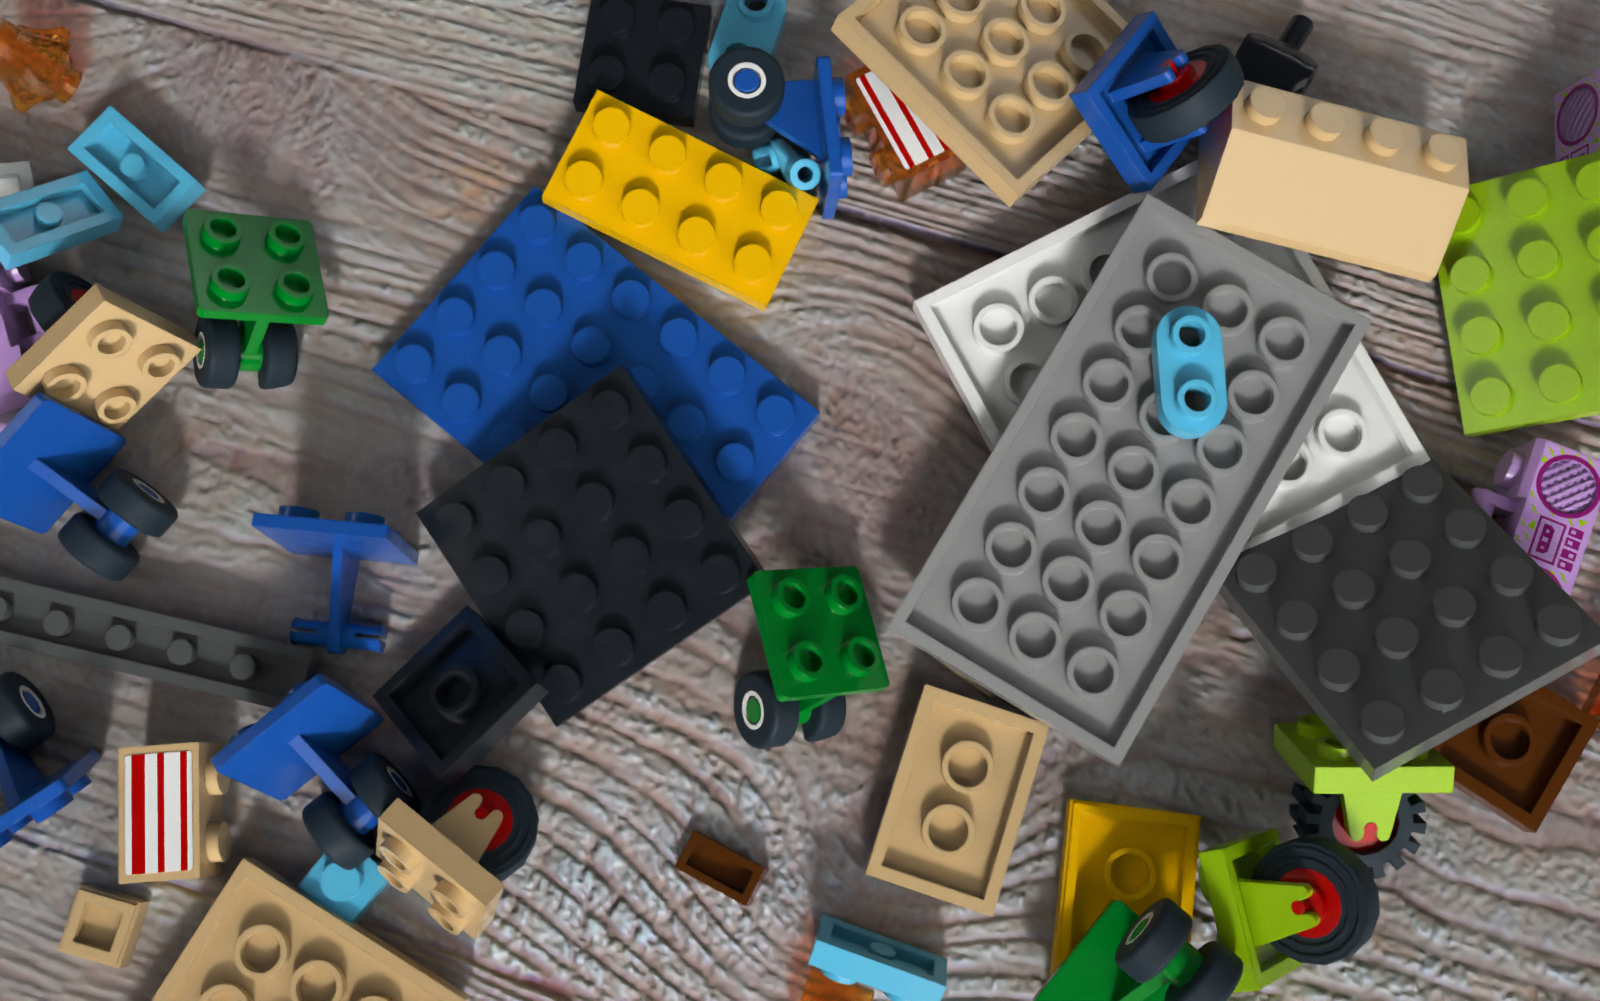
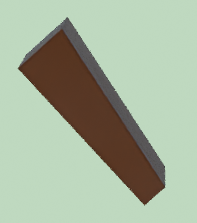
(721, 868)

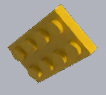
(680, 200)

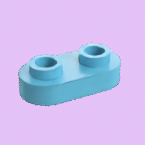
(748, 28)
(1188, 369)

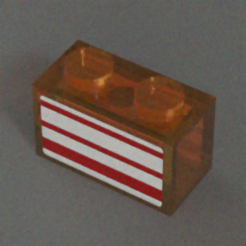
(902, 145)

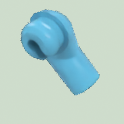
(788, 161)

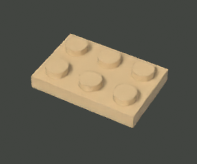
(957, 800)

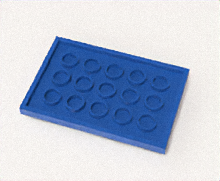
(557, 311)

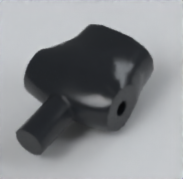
(1279, 61)

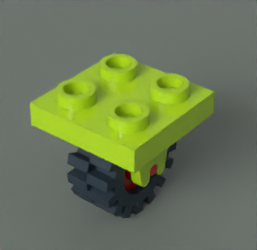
(1346, 805)

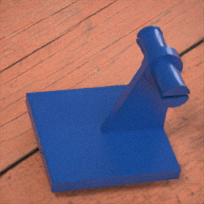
(347, 542)

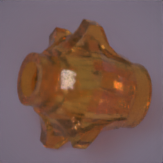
(36, 65)

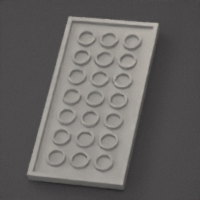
(1095, 525)

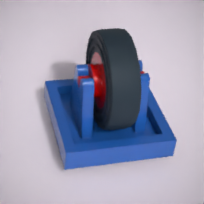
(1153, 99)

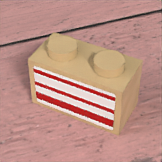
(171, 813)

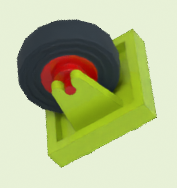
(1287, 902)

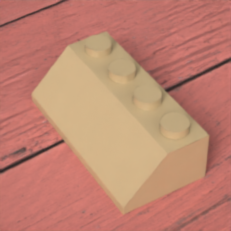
(1332, 181)

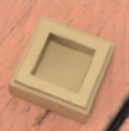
(103, 925)

